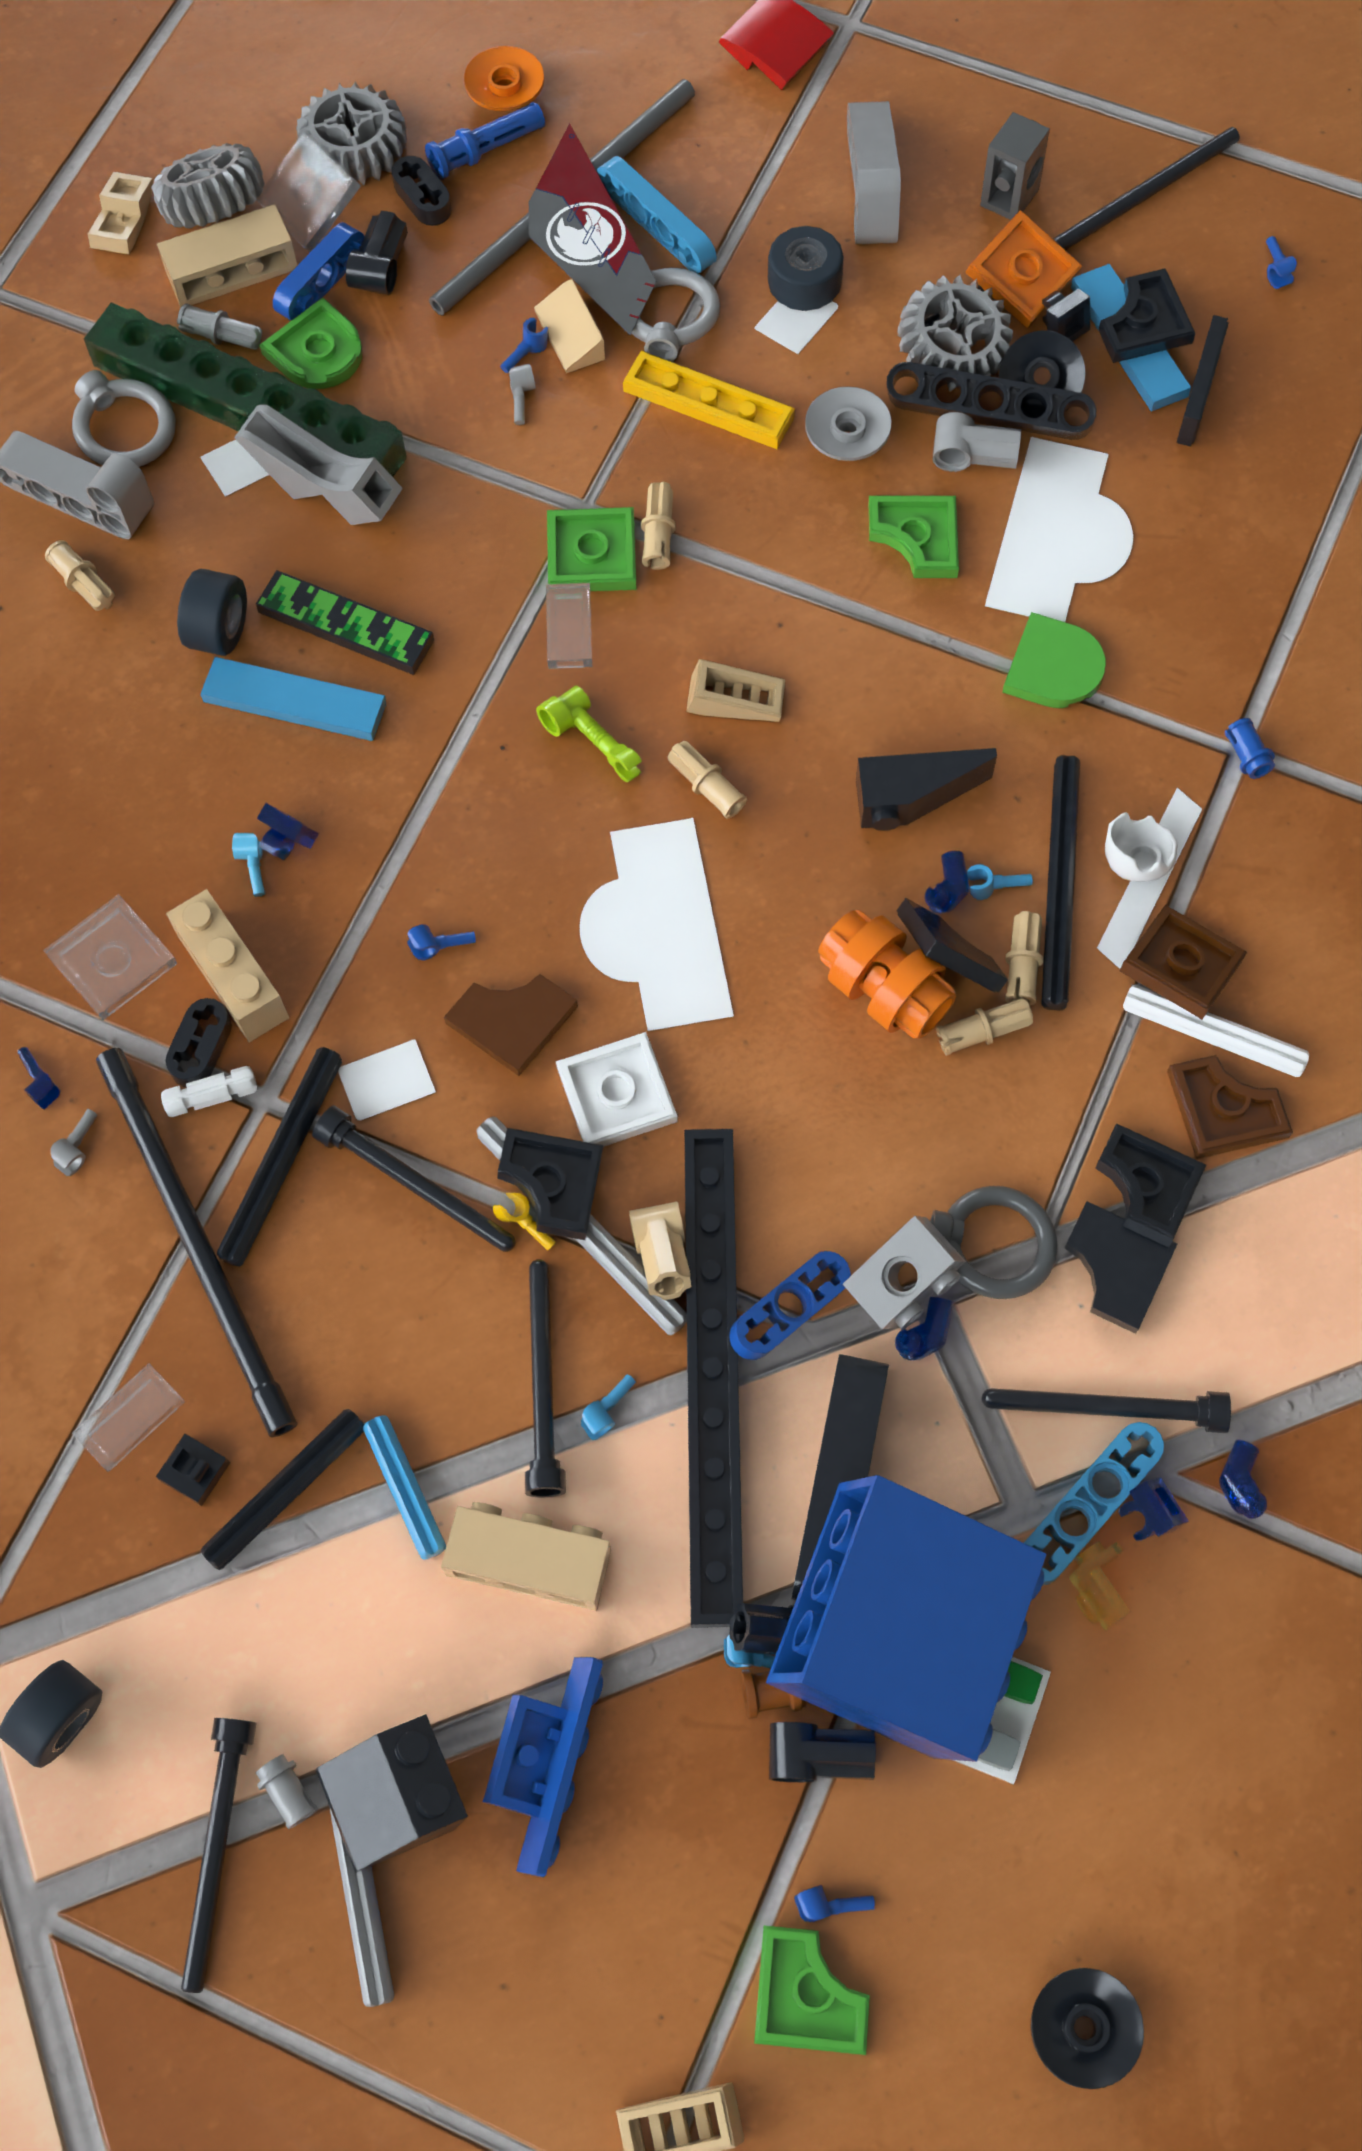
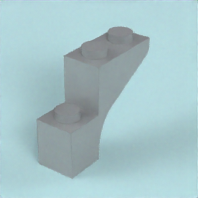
(309, 468)

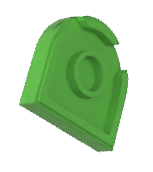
(315, 347)
(1055, 664)

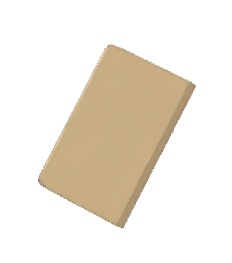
(571, 328)

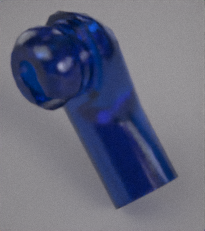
(953, 887)
(928, 1336)
(1238, 1483)

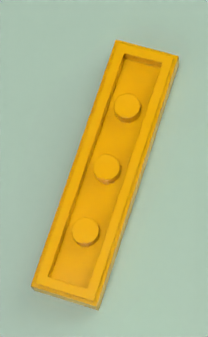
(709, 399)

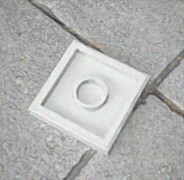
(617, 1091)

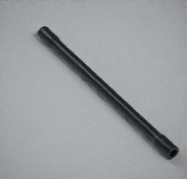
(265, 1390)

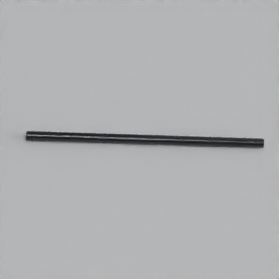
(1138, 194)

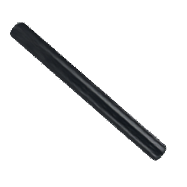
(1061, 883)

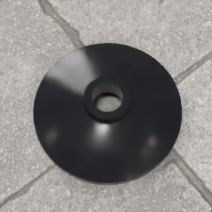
(1048, 351)
(1116, 2034)

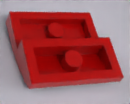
(777, 39)

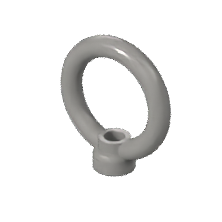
(664, 338)
(99, 394)

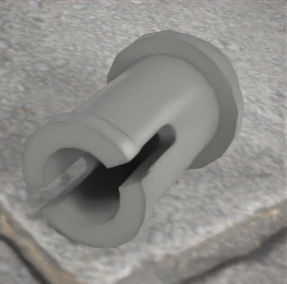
(286, 1791)

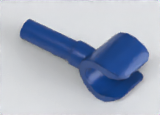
(1280, 271)
(531, 342)
(426, 946)
(814, 1905)

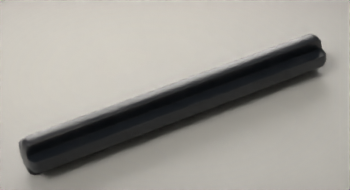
(279, 1157)

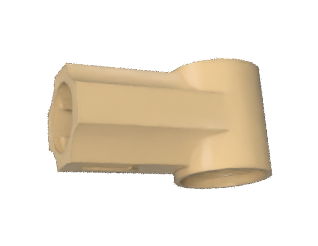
(660, 1241)

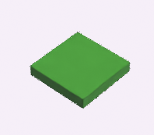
(592, 548)

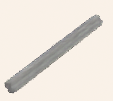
(606, 1251)

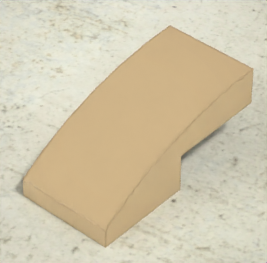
(122, 213)

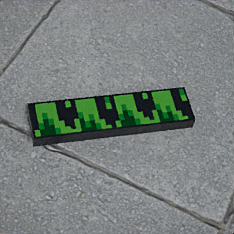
(345, 622)

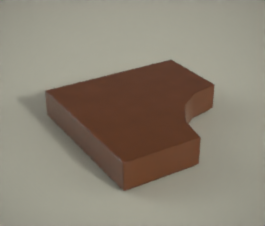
(513, 1022)
(1222, 1111)

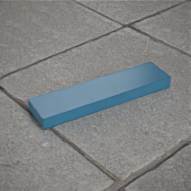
(1153, 374)
(293, 698)

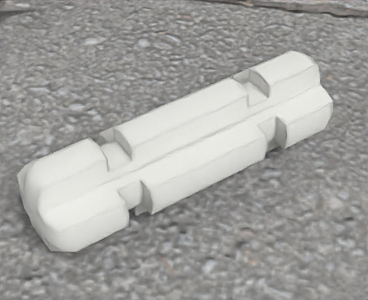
(208, 1091)

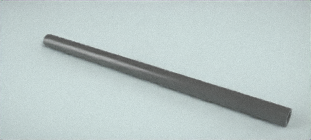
(518, 234)

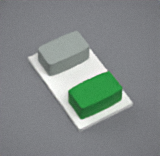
(1013, 1722)

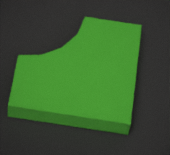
(919, 529)
(802, 2000)

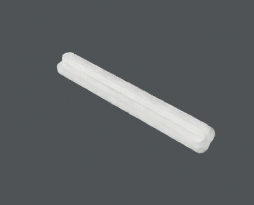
(1218, 1032)

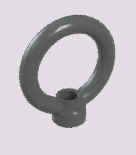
(952, 1224)

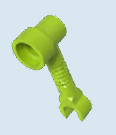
(570, 711)

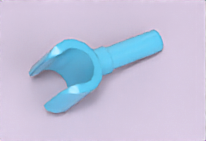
(246, 847)

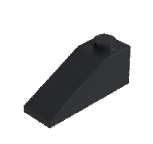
(908, 786)

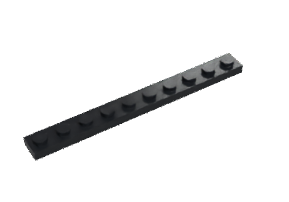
(712, 1380)

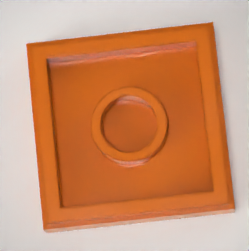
(1023, 268)

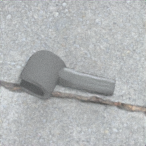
(520, 380)
(65, 1152)

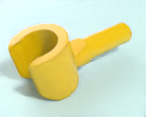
(523, 1218)

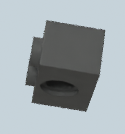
(1014, 166)

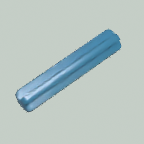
(404, 1487)

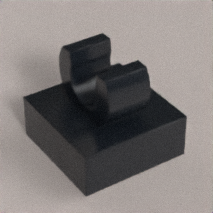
(1068, 314)
(193, 1469)

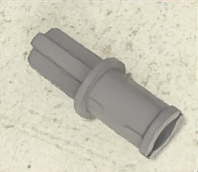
(218, 327)

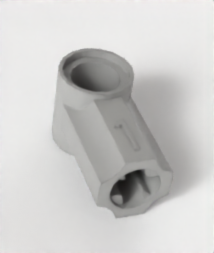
(964, 443)

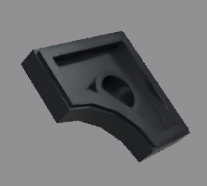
(1148, 320)
(949, 948)
(555, 1176)
(1152, 1180)
(1121, 1265)

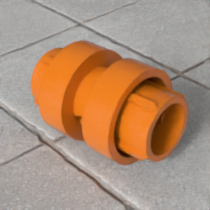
(870, 960)

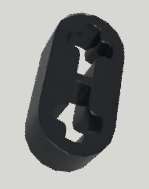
(415, 193)
(189, 1038)

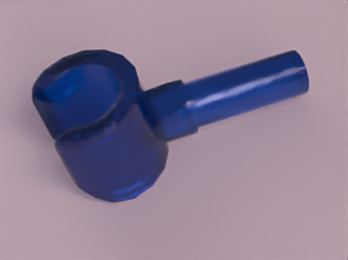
(42, 1089)

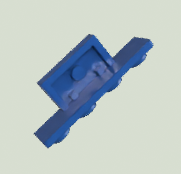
(539, 1760)

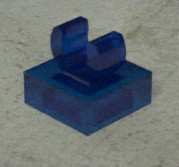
(284, 832)
(1158, 1507)

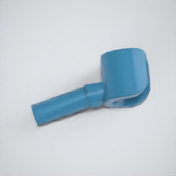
(993, 882)
(595, 1416)
(742, 1659)

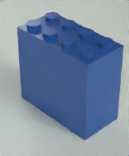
(908, 1619)

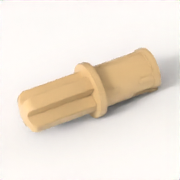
(658, 526)
(79, 575)
(707, 779)
(1024, 957)
(984, 1026)

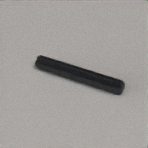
(282, 1489)

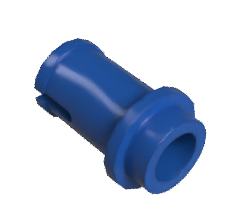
(1254, 756)

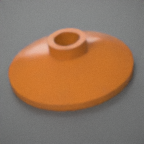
(504, 78)

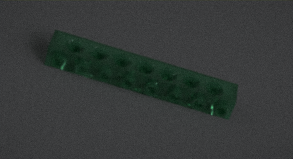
(230, 386)

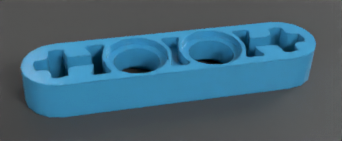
(657, 215)
(1093, 1506)

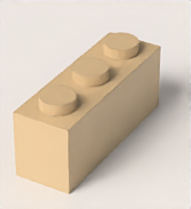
(228, 256)
(228, 965)
(527, 1555)

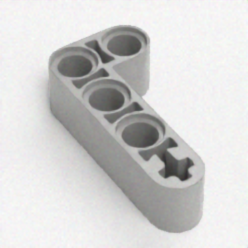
(874, 172)
(104, 496)

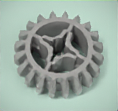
(371, 118)
(208, 185)
(964, 319)

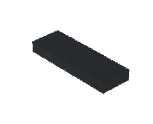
(1203, 381)

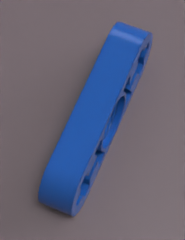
(317, 271)
(756, 1314)

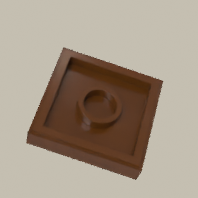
(1183, 962)

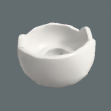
(1140, 848)

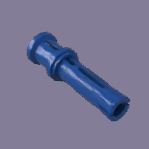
(469, 144)

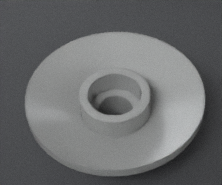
(852, 411)

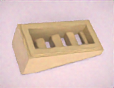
(720, 705)
(726, 2111)

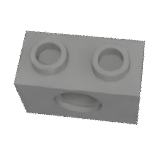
(877, 1282)

